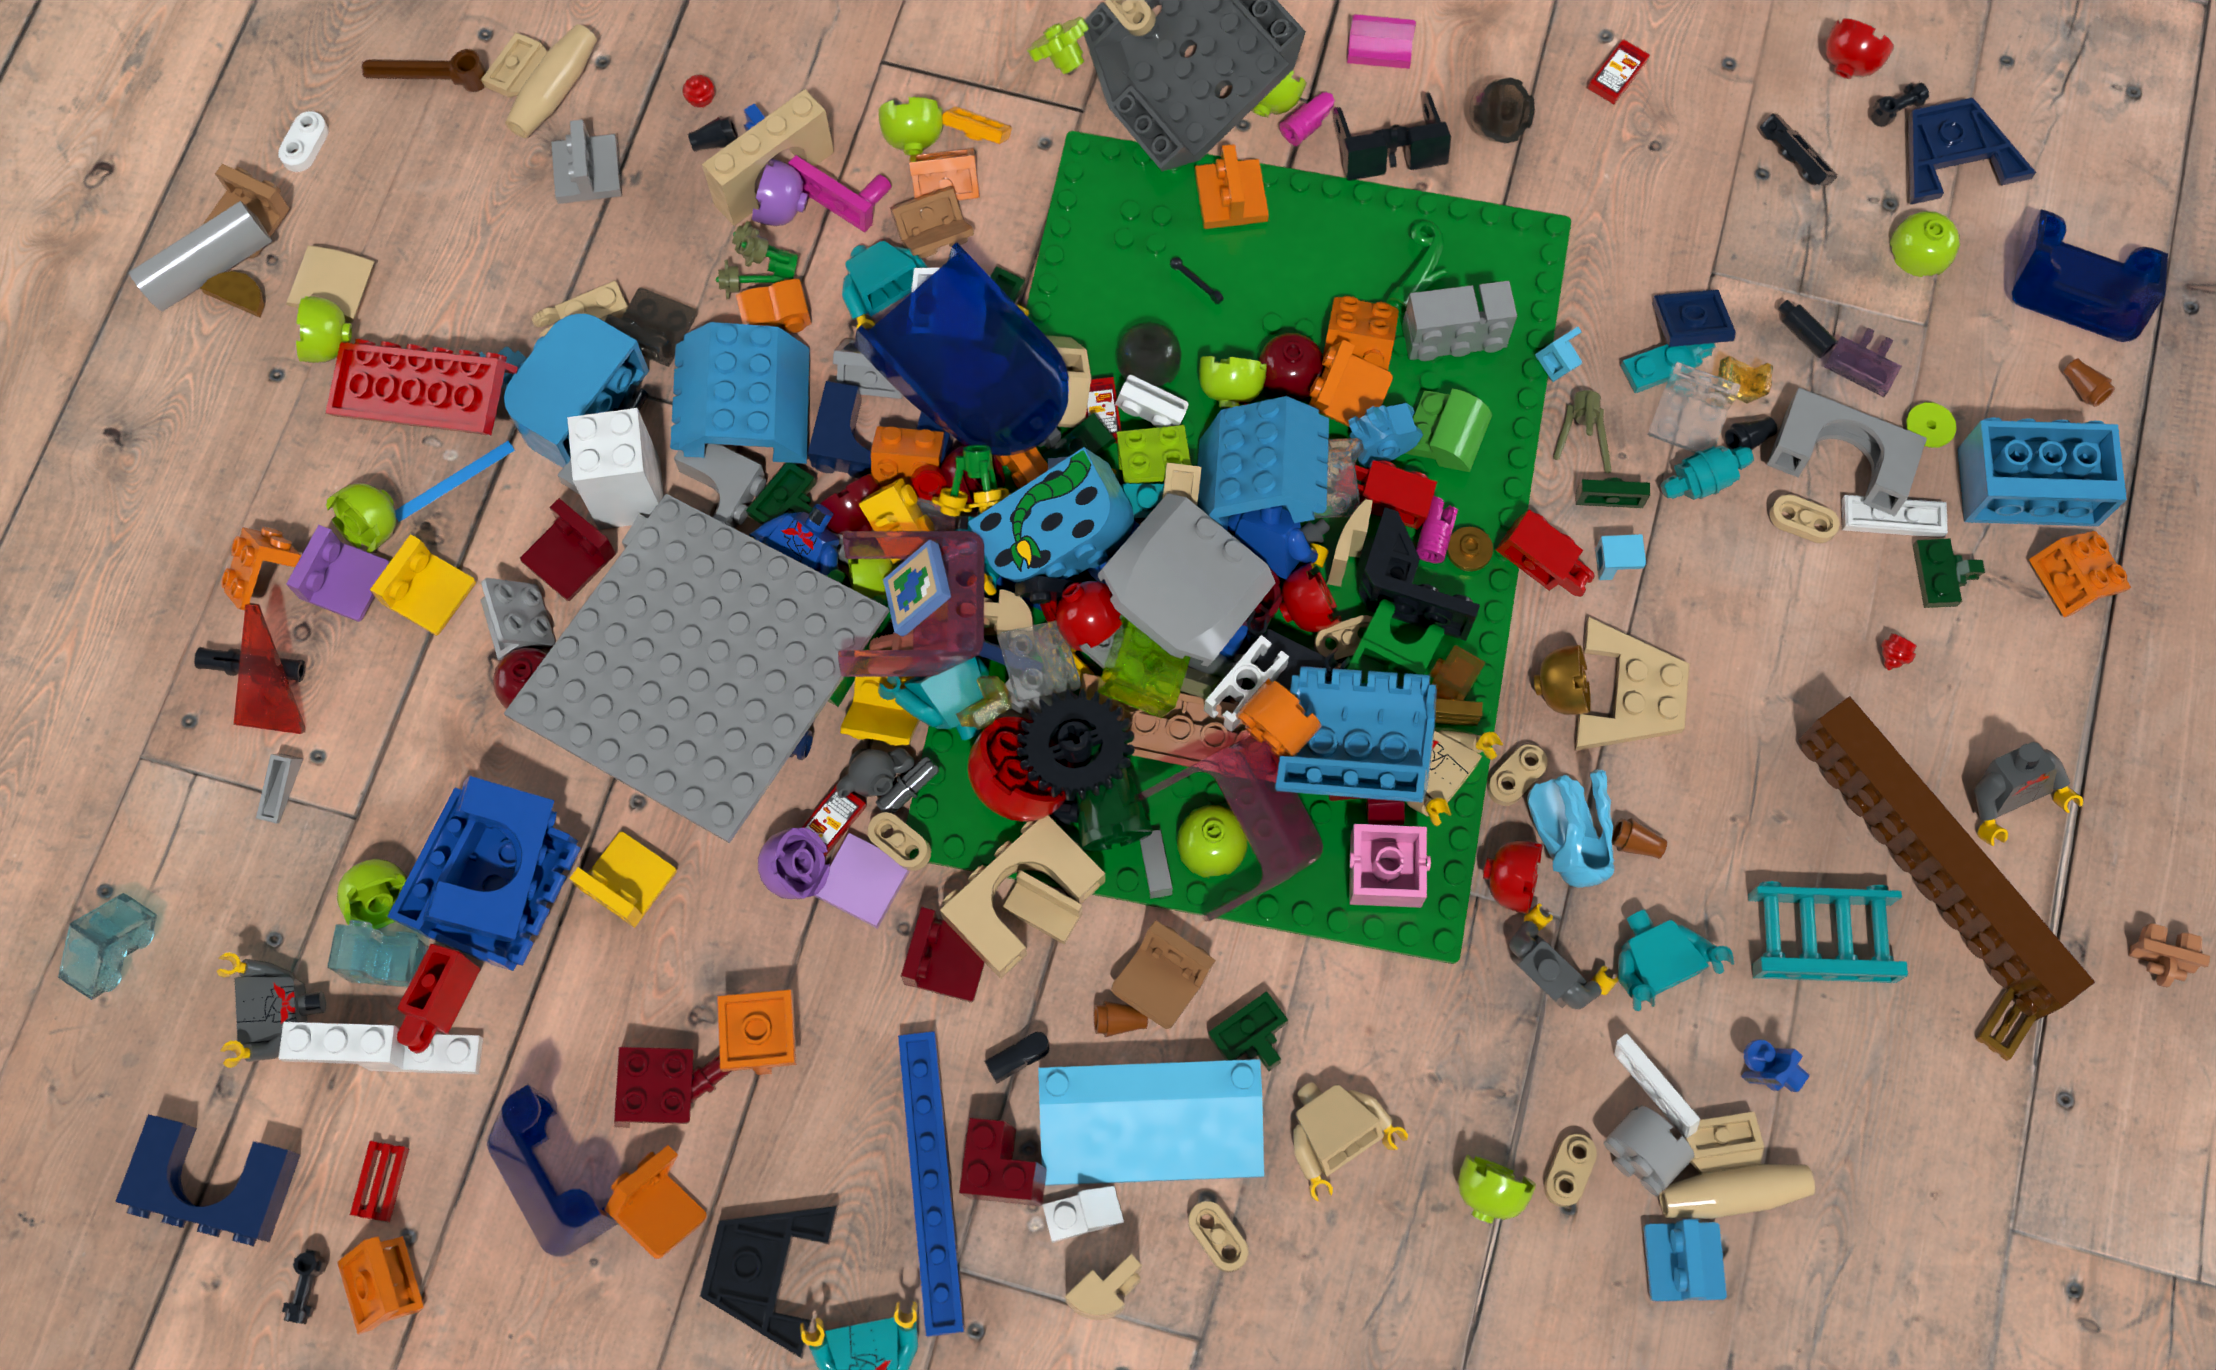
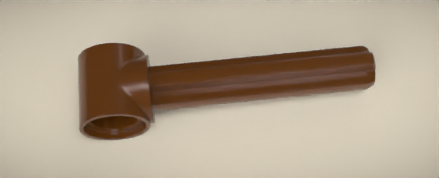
(463, 70)

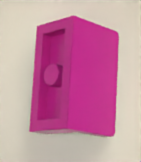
(1381, 41)

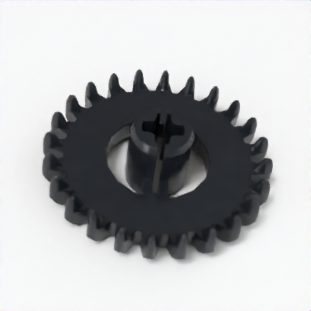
(1071, 718)

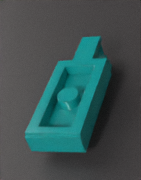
(1657, 364)

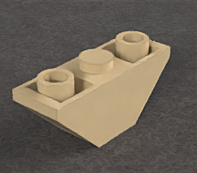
(1079, 381)

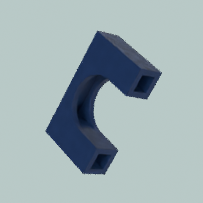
(833, 438)
(156, 1185)

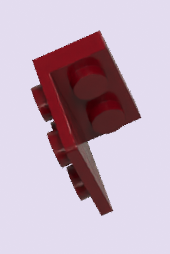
(568, 552)
(941, 960)
(653, 1086)

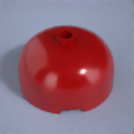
(998, 777)

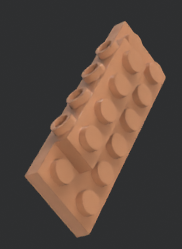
(1182, 735)

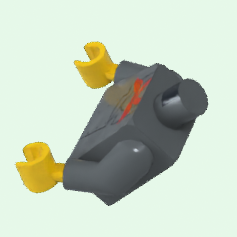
(2016, 781)
(1550, 969)
(264, 1001)

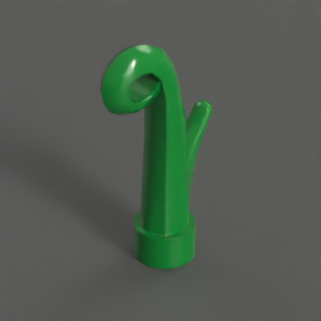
(1422, 274)

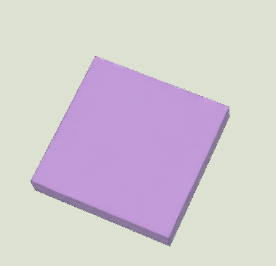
(862, 881)

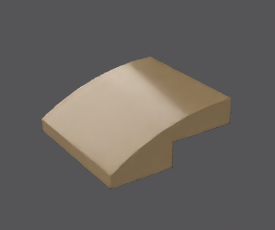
(332, 276)
(1350, 542)

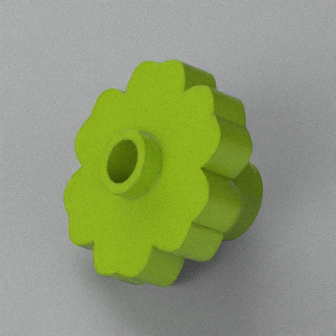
(1061, 45)

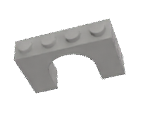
(1889, 448)
(726, 472)

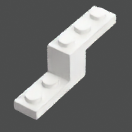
(378, 1048)

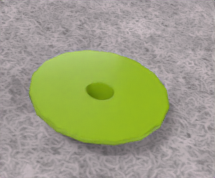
(1932, 422)

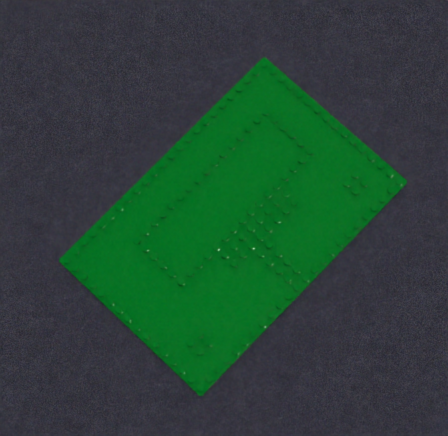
(1325, 238)

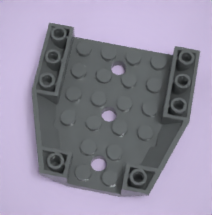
(1175, 100)

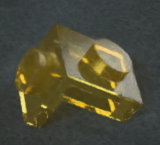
(1753, 381)
(985, 710)

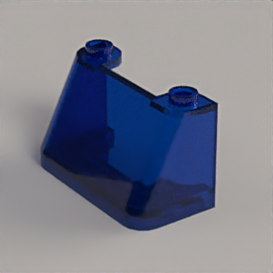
(2088, 287)
(558, 1221)

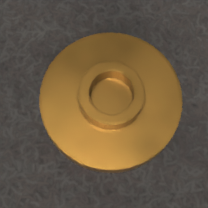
(1470, 549)

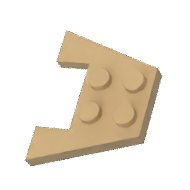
(1647, 695)

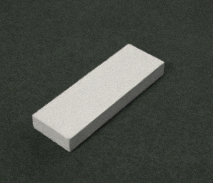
(1913, 518)
(1656, 1086)

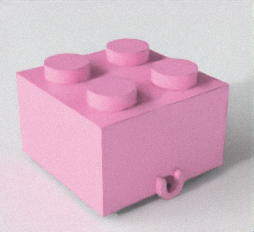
(1388, 865)

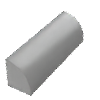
(200, 256)

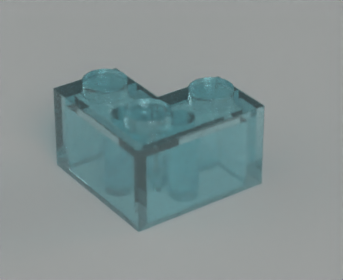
(100, 943)
(370, 958)

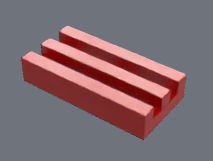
(366, 1176)

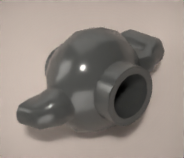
(873, 772)

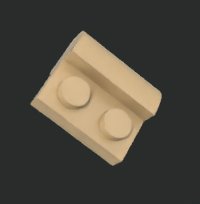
(1006, 615)
(1099, 1298)

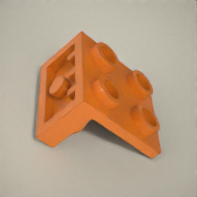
(2079, 571)

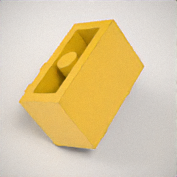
(895, 510)

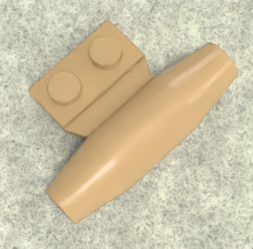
(538, 76)
(1732, 1175)

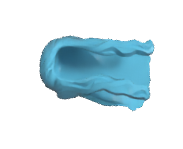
(1568, 828)

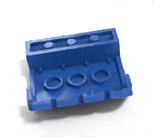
(482, 861)

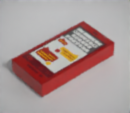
(1618, 71)
(1102, 403)
(834, 817)

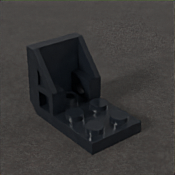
(1391, 575)

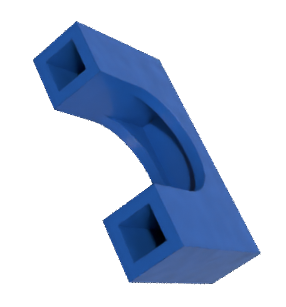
(524, 821)

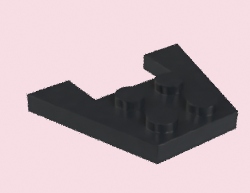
(750, 1266)

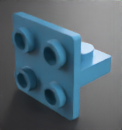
(1684, 1261)

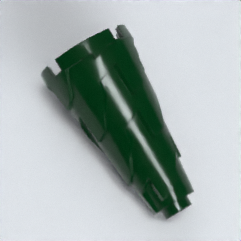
(1113, 815)

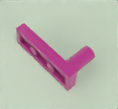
(839, 199)

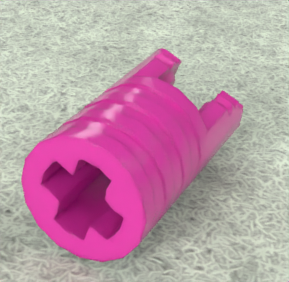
(1306, 118)
(1436, 532)

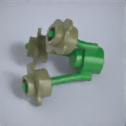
(754, 250)

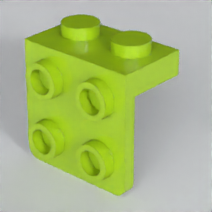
(1147, 451)

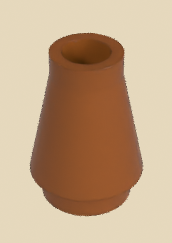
(2089, 383)
(1636, 839)
(1117, 1018)

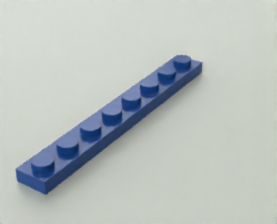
(931, 1185)

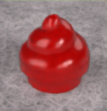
(699, 91)
(1897, 651)

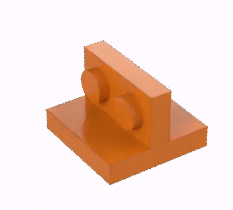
(945, 169)
(1231, 191)
(756, 1031)
(379, 1282)

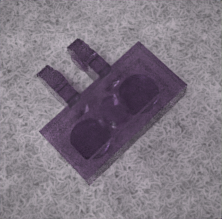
(1863, 365)

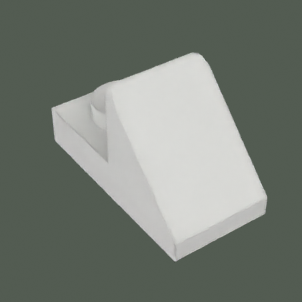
(1083, 1213)

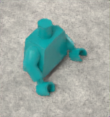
(940, 697)
(1664, 958)

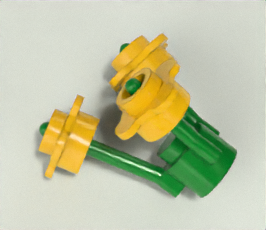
(978, 464)

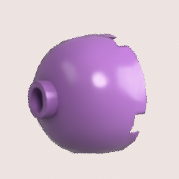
(779, 195)
(794, 863)

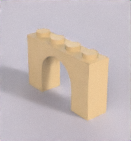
(732, 171)
(1039, 848)

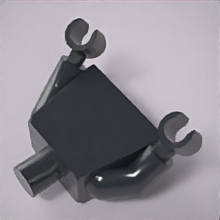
(1297, 653)

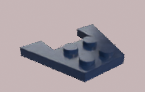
(1955, 136)

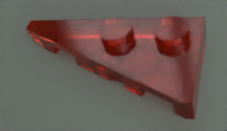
(263, 689)

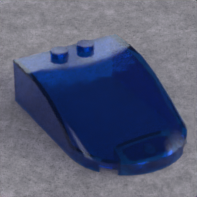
(971, 360)

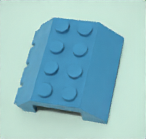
(741, 390)
(1264, 459)
(1370, 738)

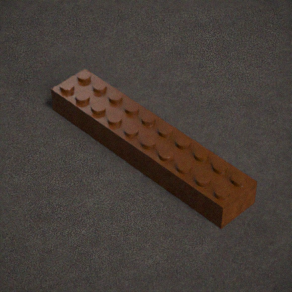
(1944, 861)

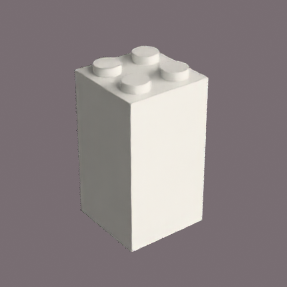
(615, 466)

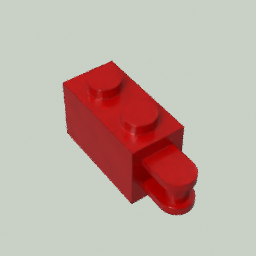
(1396, 489)
(1545, 554)
(435, 996)

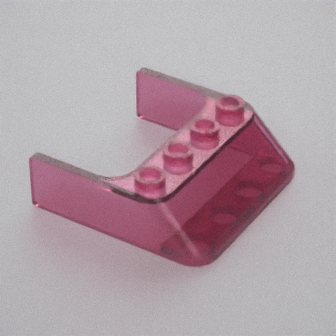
(947, 635)
(1270, 819)

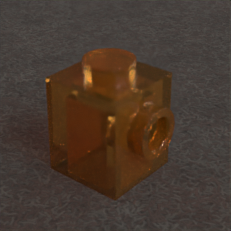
(1456, 674)

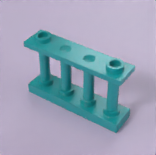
(1810, 964)

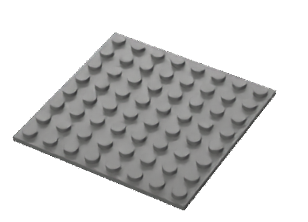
(696, 666)

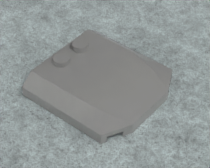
(1186, 580)

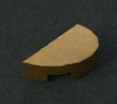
(236, 290)

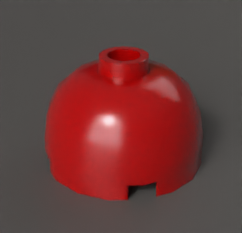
(1856, 50)
(1308, 600)
(1086, 614)
(1514, 874)

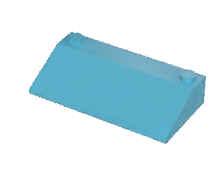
(1151, 1122)

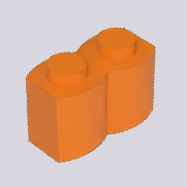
(776, 305)

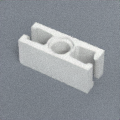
(1244, 669)

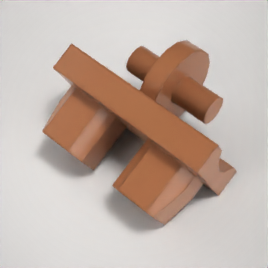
(2167, 960)

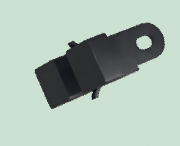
(1367, 154)

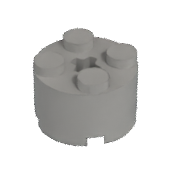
(1648, 1149)

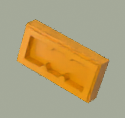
(976, 126)

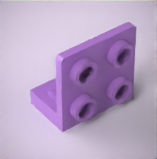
(336, 575)

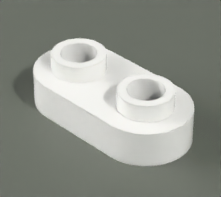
(305, 139)

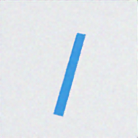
(453, 481)

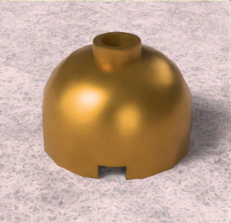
(1564, 681)

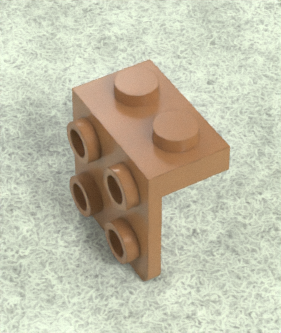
(260, 197)
(931, 222)
(1163, 975)

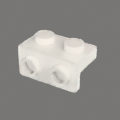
(1151, 403)

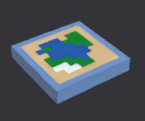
(916, 588)

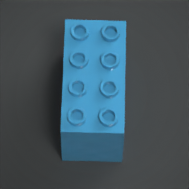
(2041, 472)

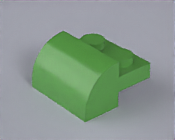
(1451, 428)

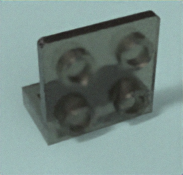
(655, 324)

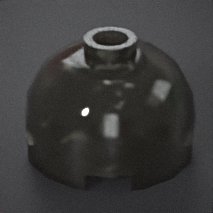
(1501, 110)
(1149, 353)

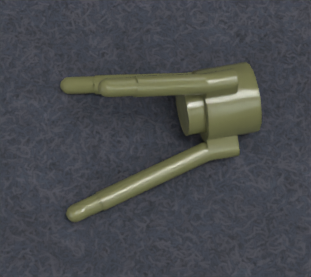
(1587, 412)

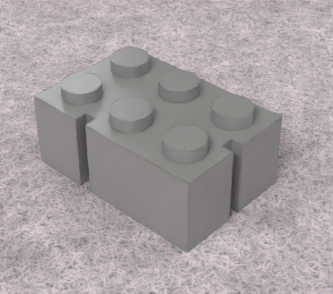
(1450, 321)

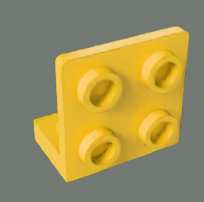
(422, 586)
(876, 717)
(625, 878)

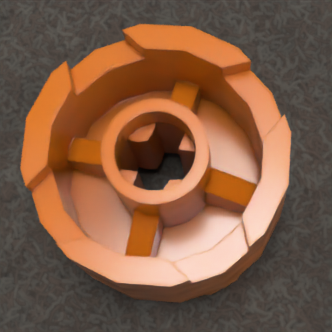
(1278, 719)

